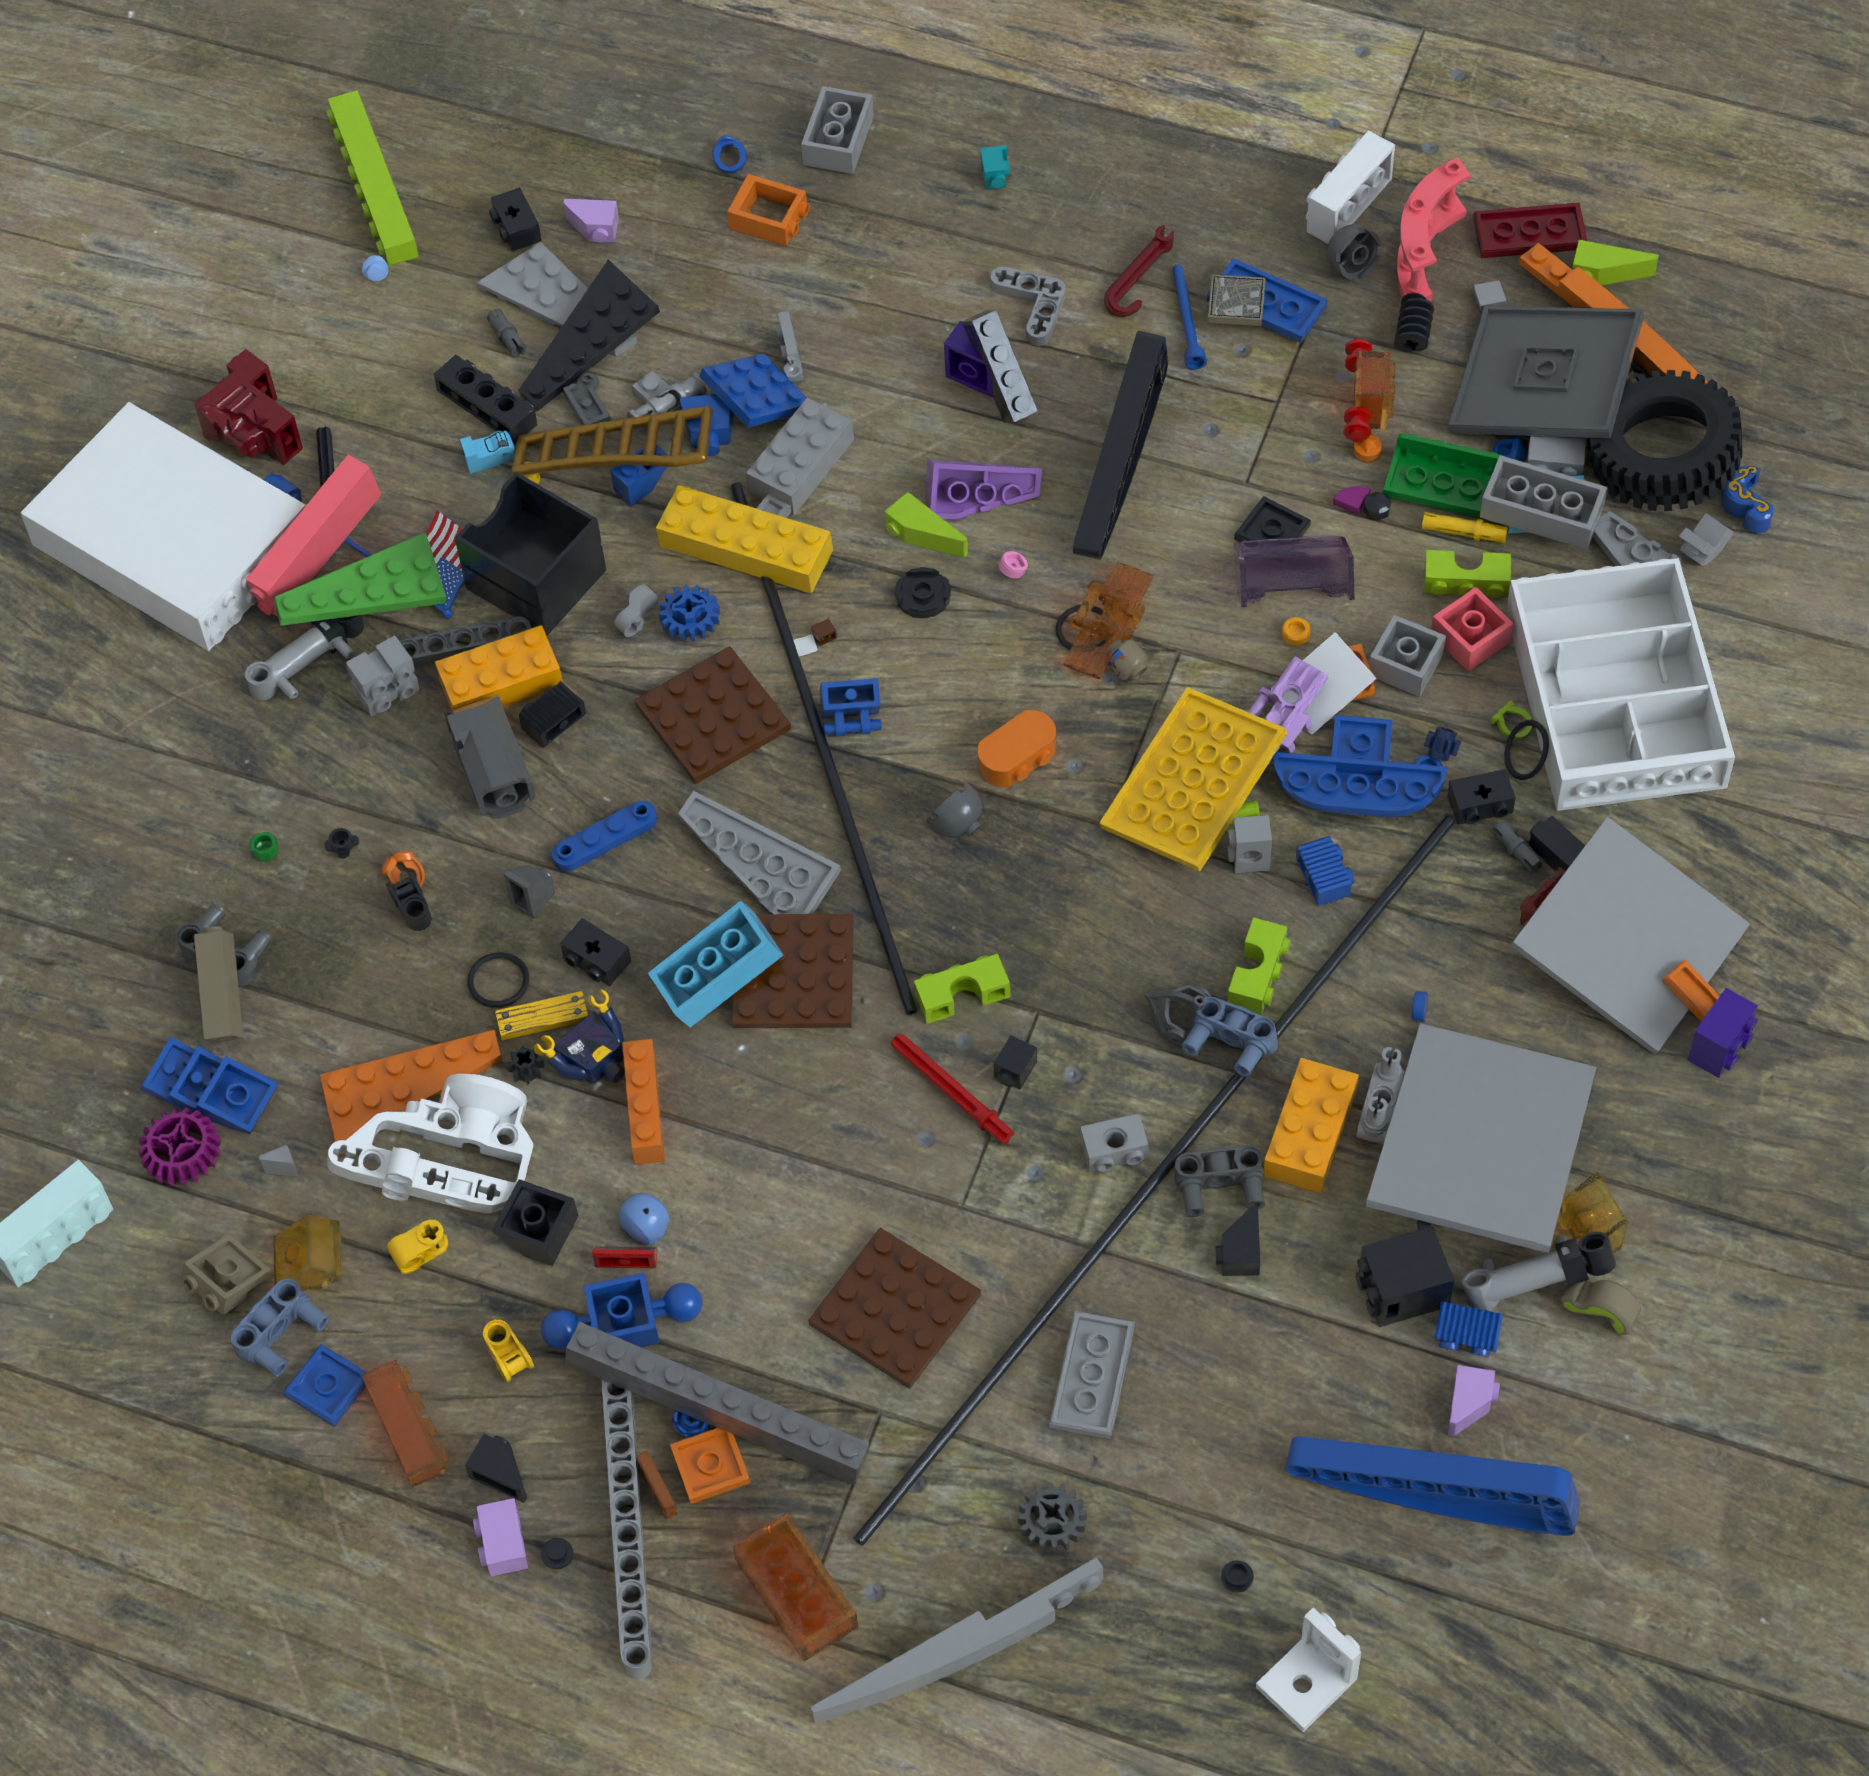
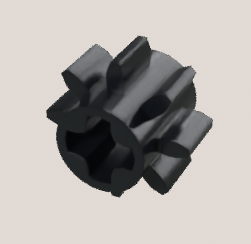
(525, 1065)

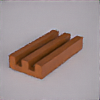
(656, 1485)

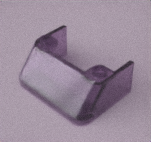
(1293, 565)

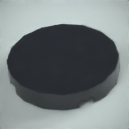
(923, 592)

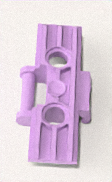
(1304, 681)

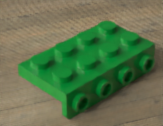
(1439, 474)

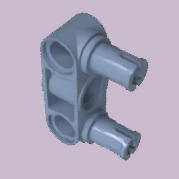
(1236, 1028)
(270, 1320)

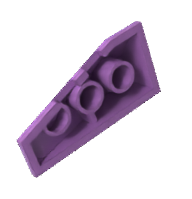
(970, 487)

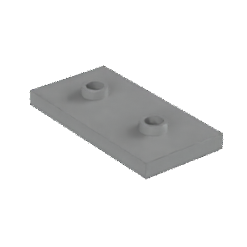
(1092, 1375)

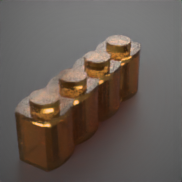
(404, 1423)

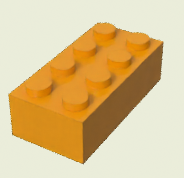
(509, 667)
(1311, 1125)

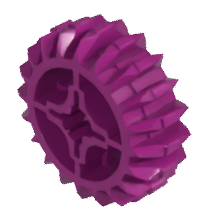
(172, 1134)

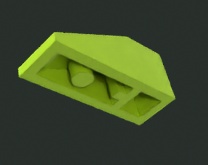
(1613, 264)
(923, 528)

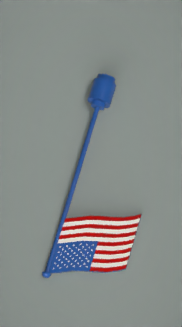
(441, 538)

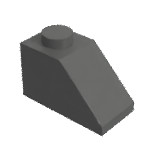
(529, 888)

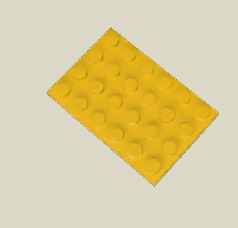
(1193, 778)

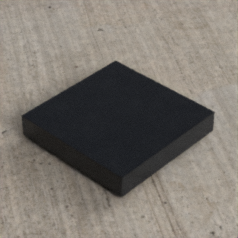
(1272, 521)

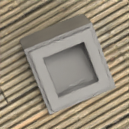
(278, 1162)

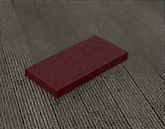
(1519, 229)

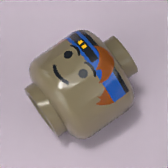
(1127, 660)

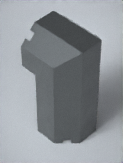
(490, 757)

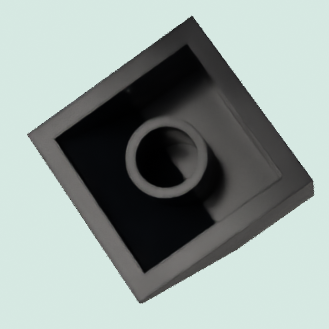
(536, 1221)

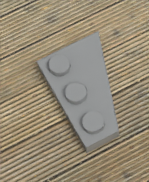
(1624, 544)

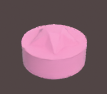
(1013, 564)

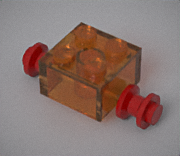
(1372, 390)

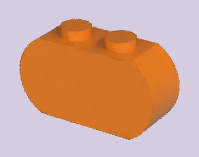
(1017, 748)

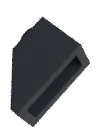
(1241, 1246)
(496, 1467)

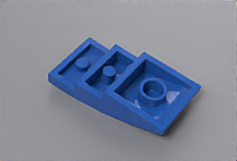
(212, 1085)

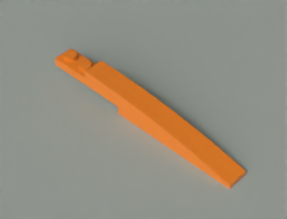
(1585, 292)

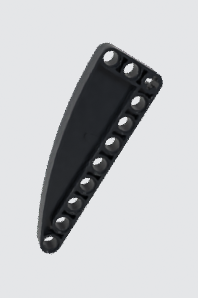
(1123, 443)

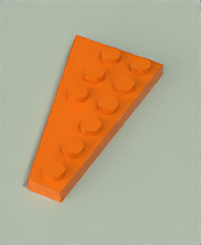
(389, 1083)

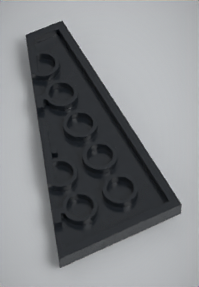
(598, 324)

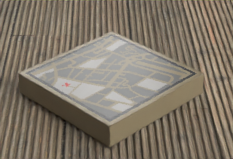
(1236, 300)

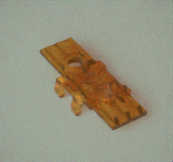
(1116, 622)

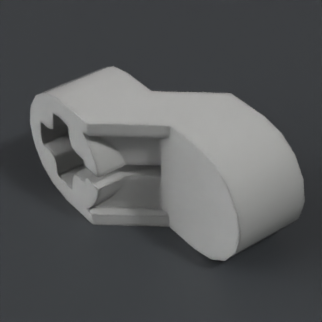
(640, 603)

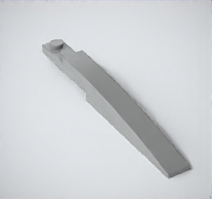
(960, 1645)

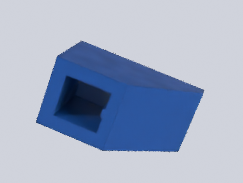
(635, 481)

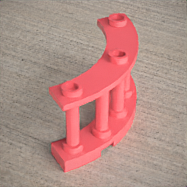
(1423, 218)

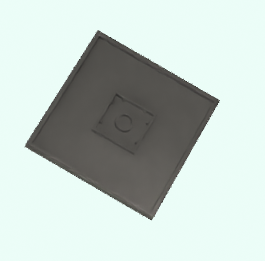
(1546, 371)

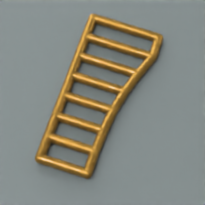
(623, 457)

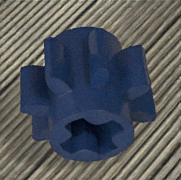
(1442, 743)

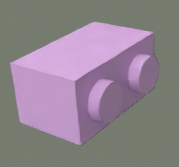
(501, 1537)

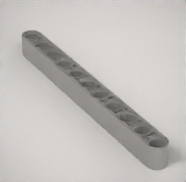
(627, 1524)

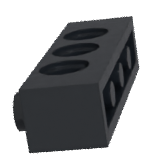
(485, 398)

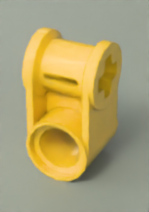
(415, 1246)
(507, 1354)

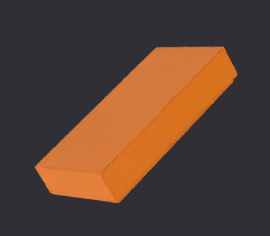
(1691, 989)

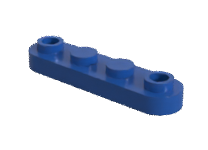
(604, 835)

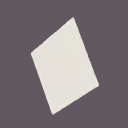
(1346, 680)

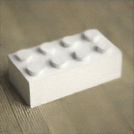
(1350, 186)

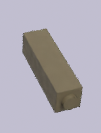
(218, 985)

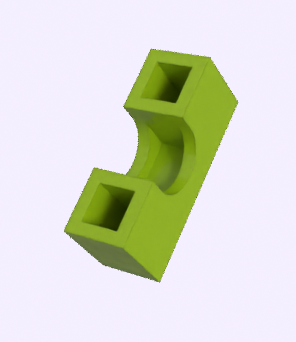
(1446, 577)
(1266, 944)
(983, 977)

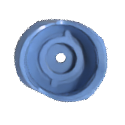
(641, 1226)

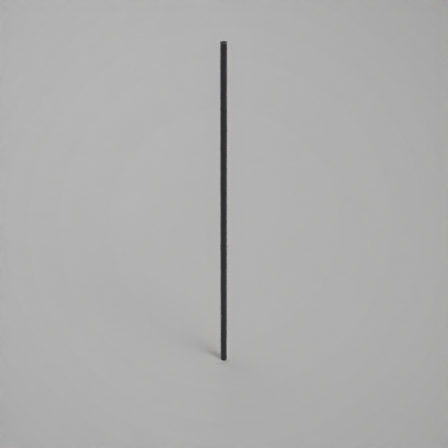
(835, 784)

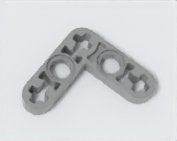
(1042, 299)

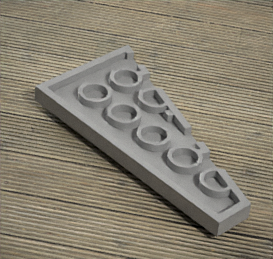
(541, 288)
(768, 865)

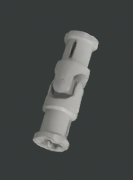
(667, 401)

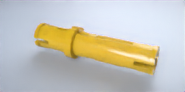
(1463, 527)

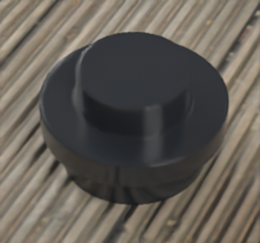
(557, 1553)
(1237, 1576)

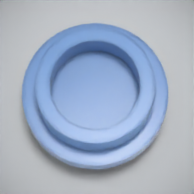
(375, 268)

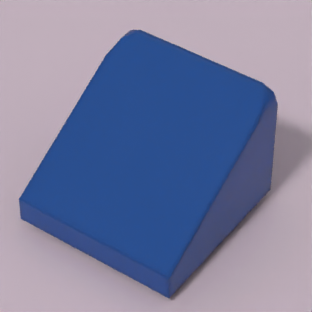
(1512, 449)

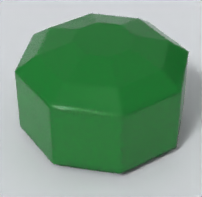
(264, 846)

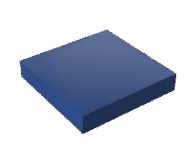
(326, 1385)

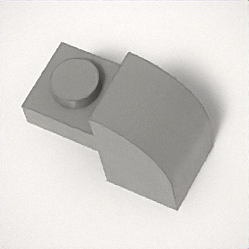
(1705, 540)

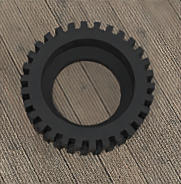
(1679, 477)

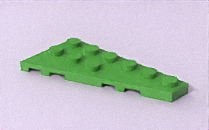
(383, 582)

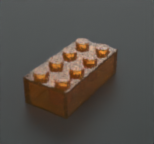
(795, 1586)

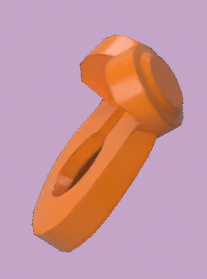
(409, 861)

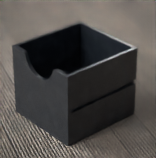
(532, 554)

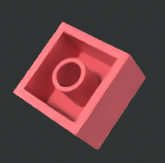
(1473, 628)

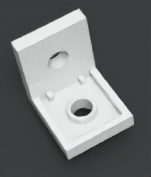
(1320, 1657)

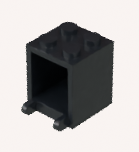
(1405, 1276)

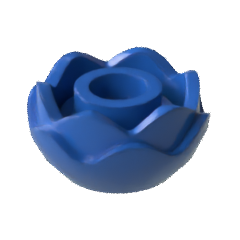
(685, 1428)

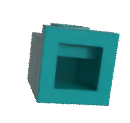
(994, 166)

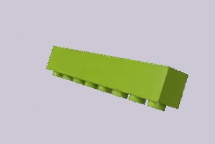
(372, 178)

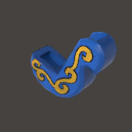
(1742, 502)

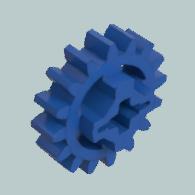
(689, 613)

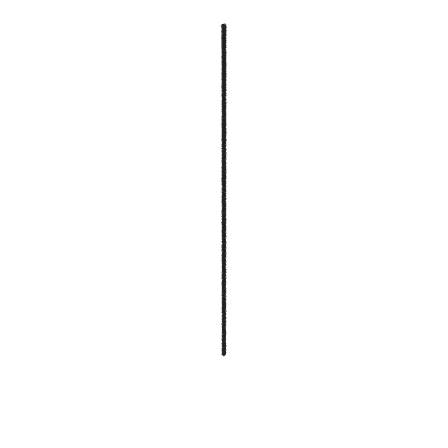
(1142, 1194)

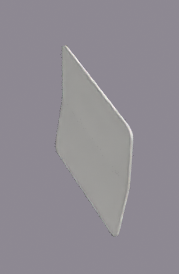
(805, 645)

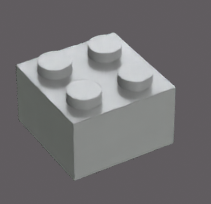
(1407, 655)

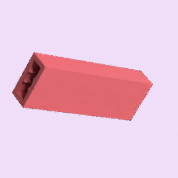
(315, 533)

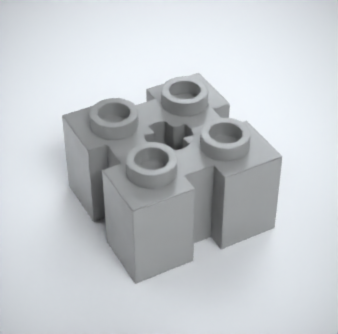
(383, 676)

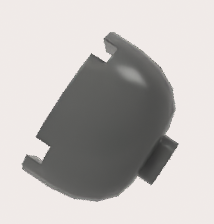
(1353, 251)
(958, 813)

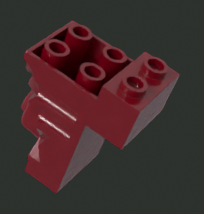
(245, 413)

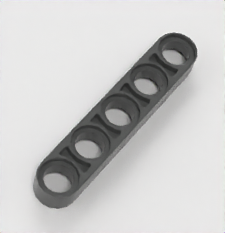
(449, 638)

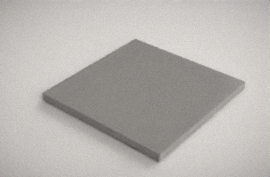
(1622, 927)

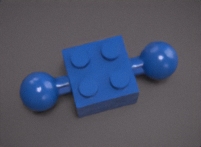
(624, 1310)

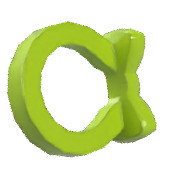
(1509, 708)

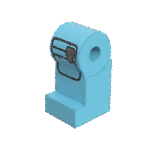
(487, 451)

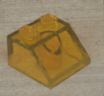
(1592, 1210)
(308, 1252)

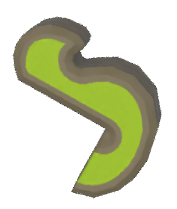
(1603, 1299)

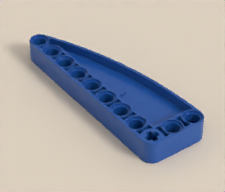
(1443, 1484)

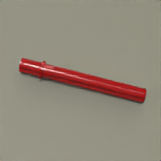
(946, 1083)

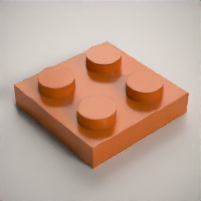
(709, 1464)

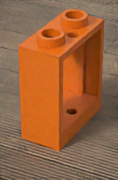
(753, 187)

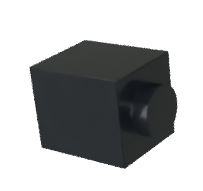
(1015, 1062)

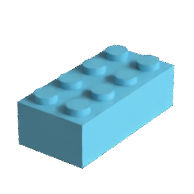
(715, 964)

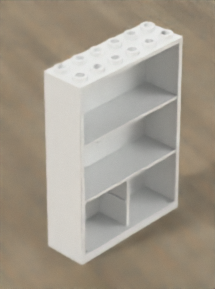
(162, 524)
(1619, 684)

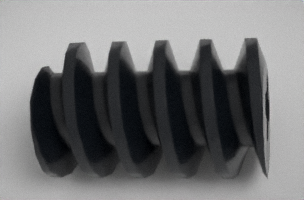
(1414, 323)

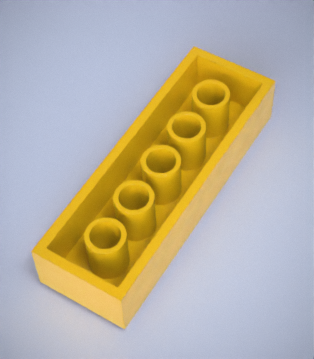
(744, 538)

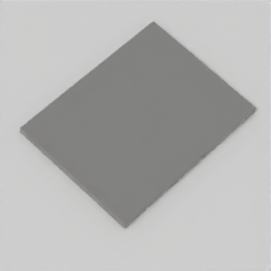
(1482, 1138)

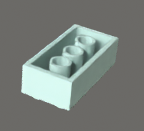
(51, 1222)

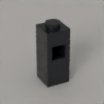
(1555, 843)

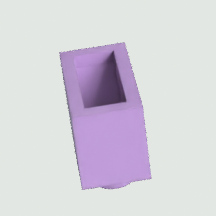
(593, 218)
(1471, 1397)

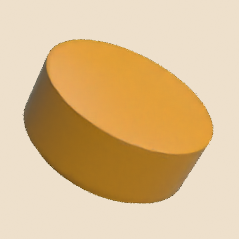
(1296, 631)

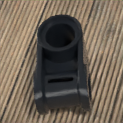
(409, 898)

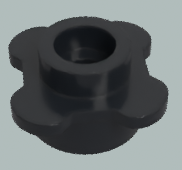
(341, 835)

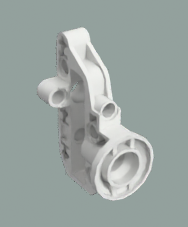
(479, 1111)

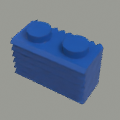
(1324, 870)
(1468, 1328)

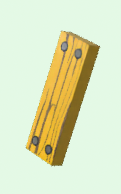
(541, 1015)

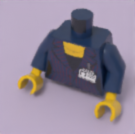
(589, 1048)

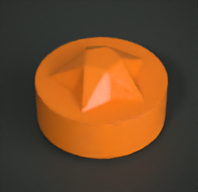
(1368, 449)

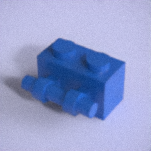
(850, 699)

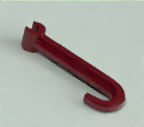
(1134, 272)

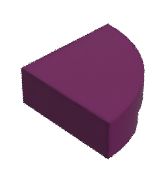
(1351, 498)

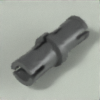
(506, 332)
(1518, 846)

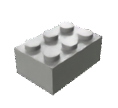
(837, 130)

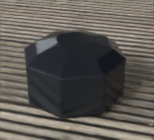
(1377, 506)

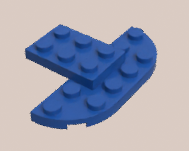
(1359, 774)

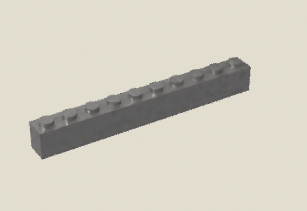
(716, 1403)

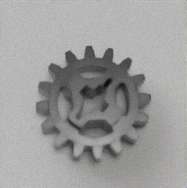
(1052, 1503)

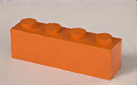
(643, 1102)

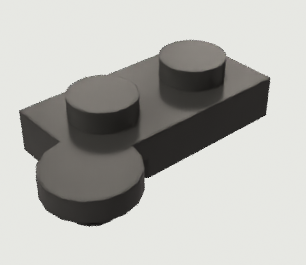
(586, 401)

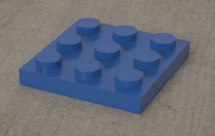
(754, 389)

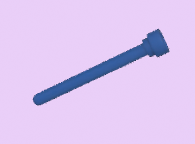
(1194, 356)

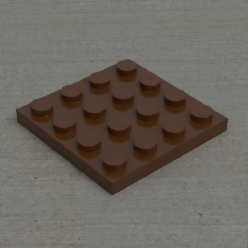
(712, 714)
(810, 980)
(894, 1307)

